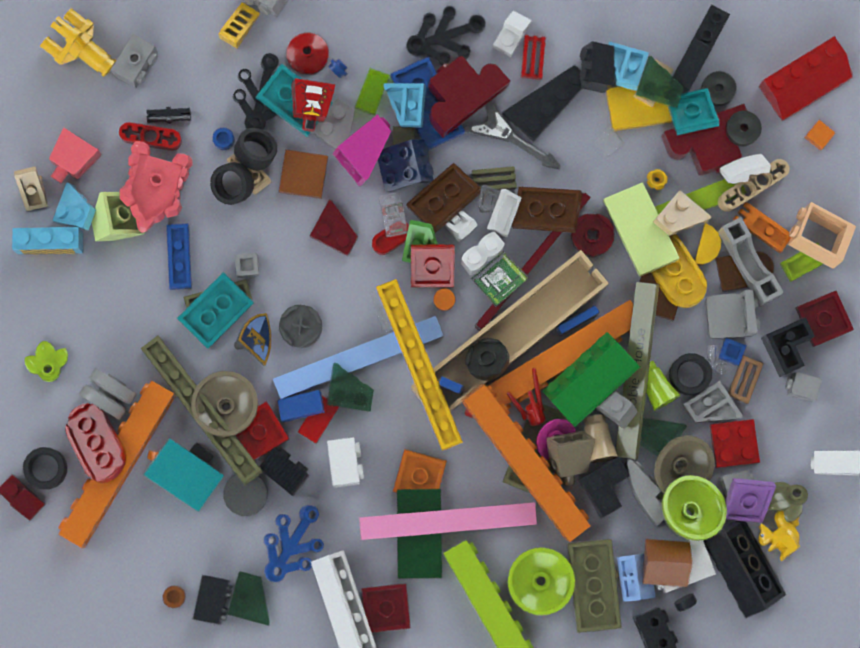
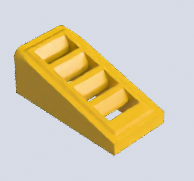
(236, 41)

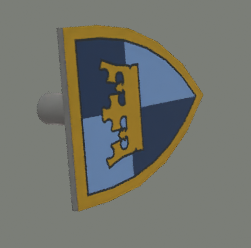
(256, 337)

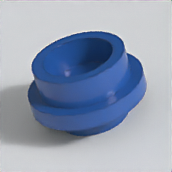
(338, 68)

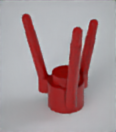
(534, 411)

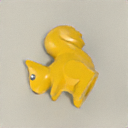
(784, 539)

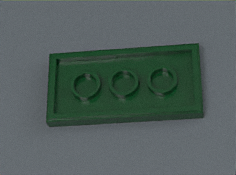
(419, 554)

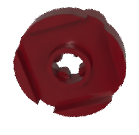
(605, 235)

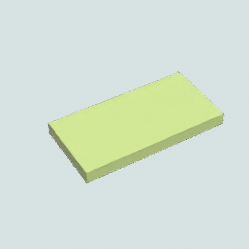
(644, 241)

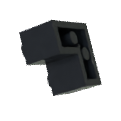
(782, 345)
(598, 486)

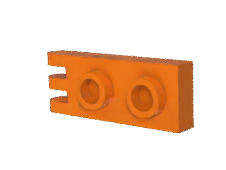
(764, 228)

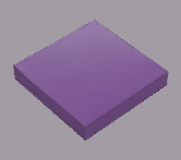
(749, 500)

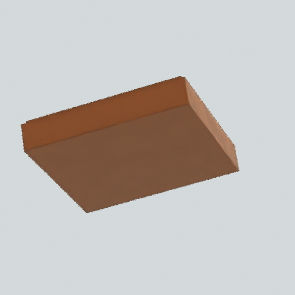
(303, 174)

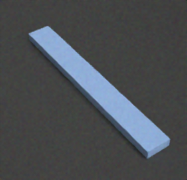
(351, 360)

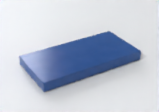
(421, 73)

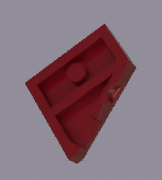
(334, 230)

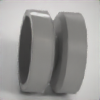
(109, 391)

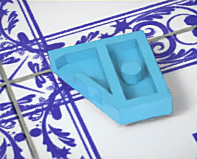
(628, 65)
(408, 103)
(74, 209)

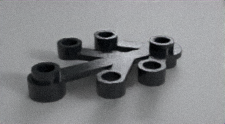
(442, 36)
(253, 91)

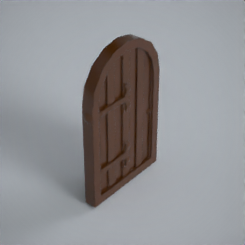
(729, 274)

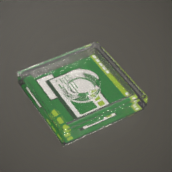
(499, 278)

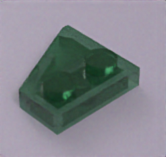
(659, 85)
(348, 391)
(659, 433)
(249, 599)

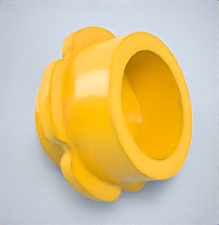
(657, 173)

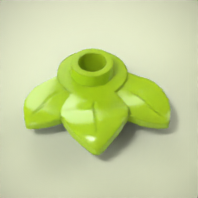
(45, 358)

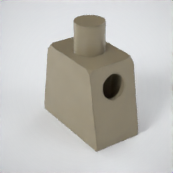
(570, 455)

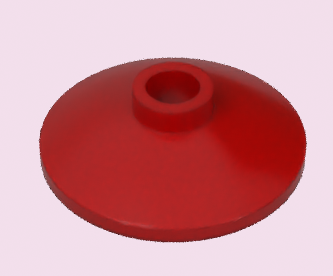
(311, 62)

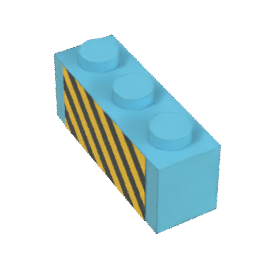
(47, 240)

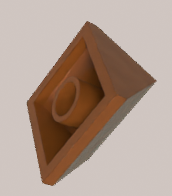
(667, 562)

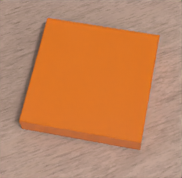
(419, 471)

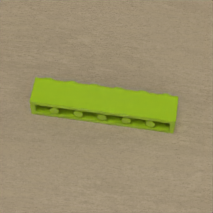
(485, 597)

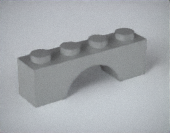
(740, 246)

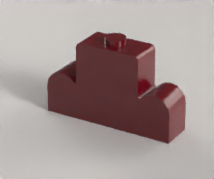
(462, 92)
(708, 147)

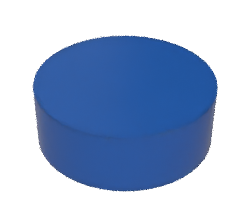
(223, 139)

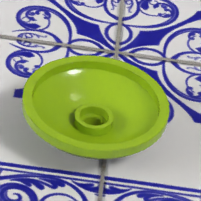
(704, 503)
(541, 598)

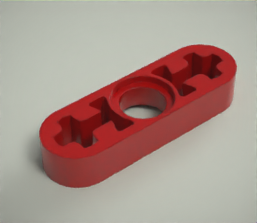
(145, 128)

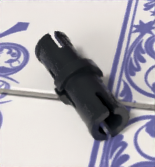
(168, 115)

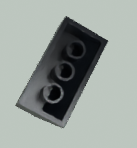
(744, 568)

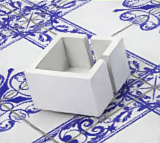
(344, 463)

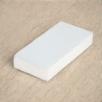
(504, 213)

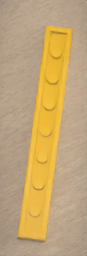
(419, 365)

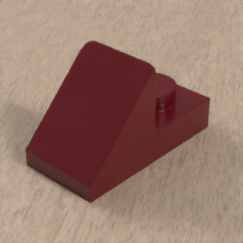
(21, 497)

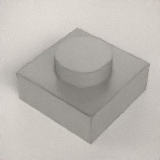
(247, 265)

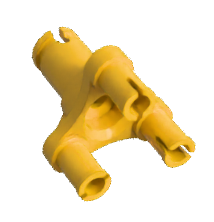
(78, 43)

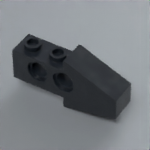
(700, 47)

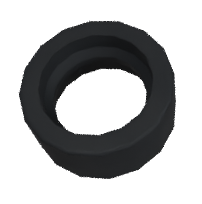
(261, 137)
(218, 189)
(702, 362)
(32, 456)

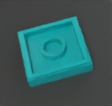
(694, 112)

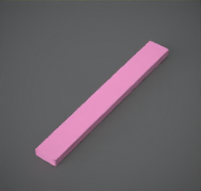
(447, 521)

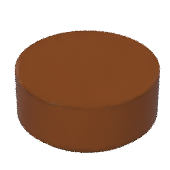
(174, 596)

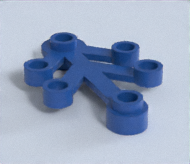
(290, 546)

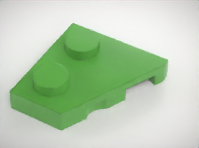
(418, 234)

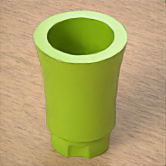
(659, 389)

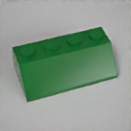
(591, 379)

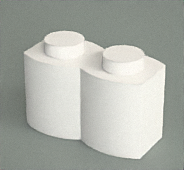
(477, 256)

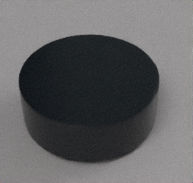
(685, 602)

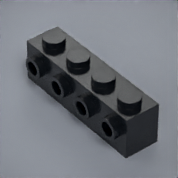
(654, 629)

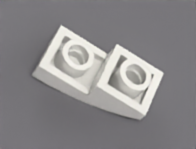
(740, 169)

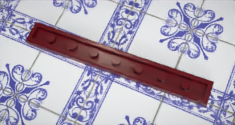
(529, 265)

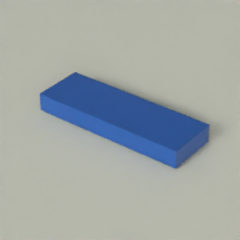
(179, 256)

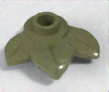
(785, 500)

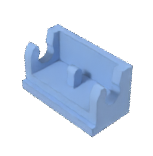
(632, 578)

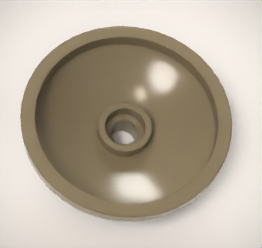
(223, 389)
(694, 459)

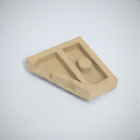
(680, 215)

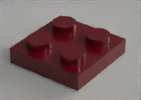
(826, 318)
(386, 607)

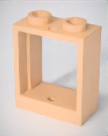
(829, 221)

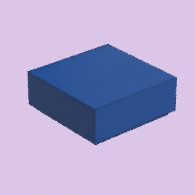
(732, 351)

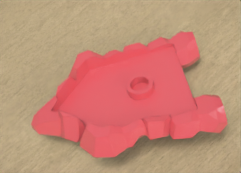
(153, 185)

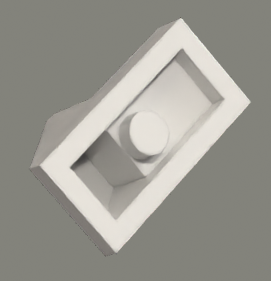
(511, 33)
(460, 226)

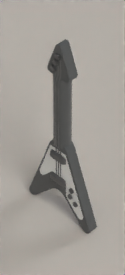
(499, 129)

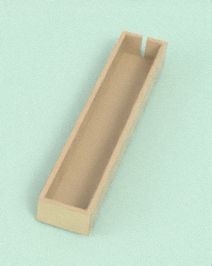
(526, 321)

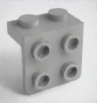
(732, 315)

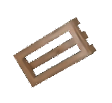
(738, 396)

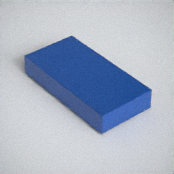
(577, 320)
(451, 385)
(301, 406)

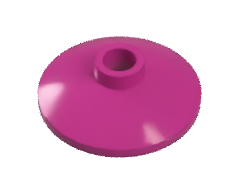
(552, 428)

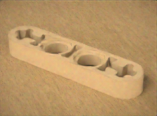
(753, 185)

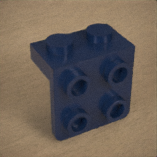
(405, 165)

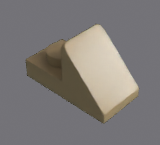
(31, 188)

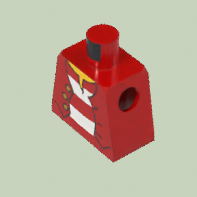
(311, 101)

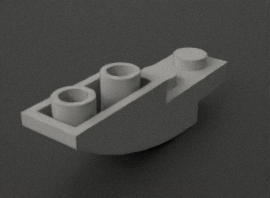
(645, 491)

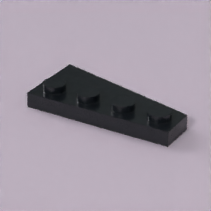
(543, 105)

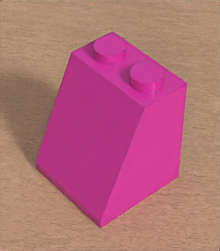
(362, 149)

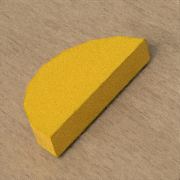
(708, 245)

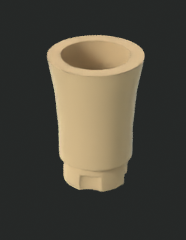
(603, 446)

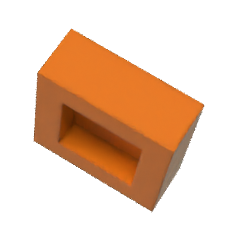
(820, 135)

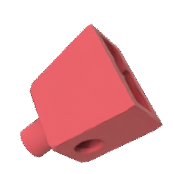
(72, 156)

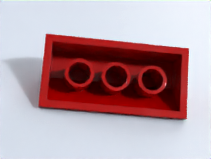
(807, 78)

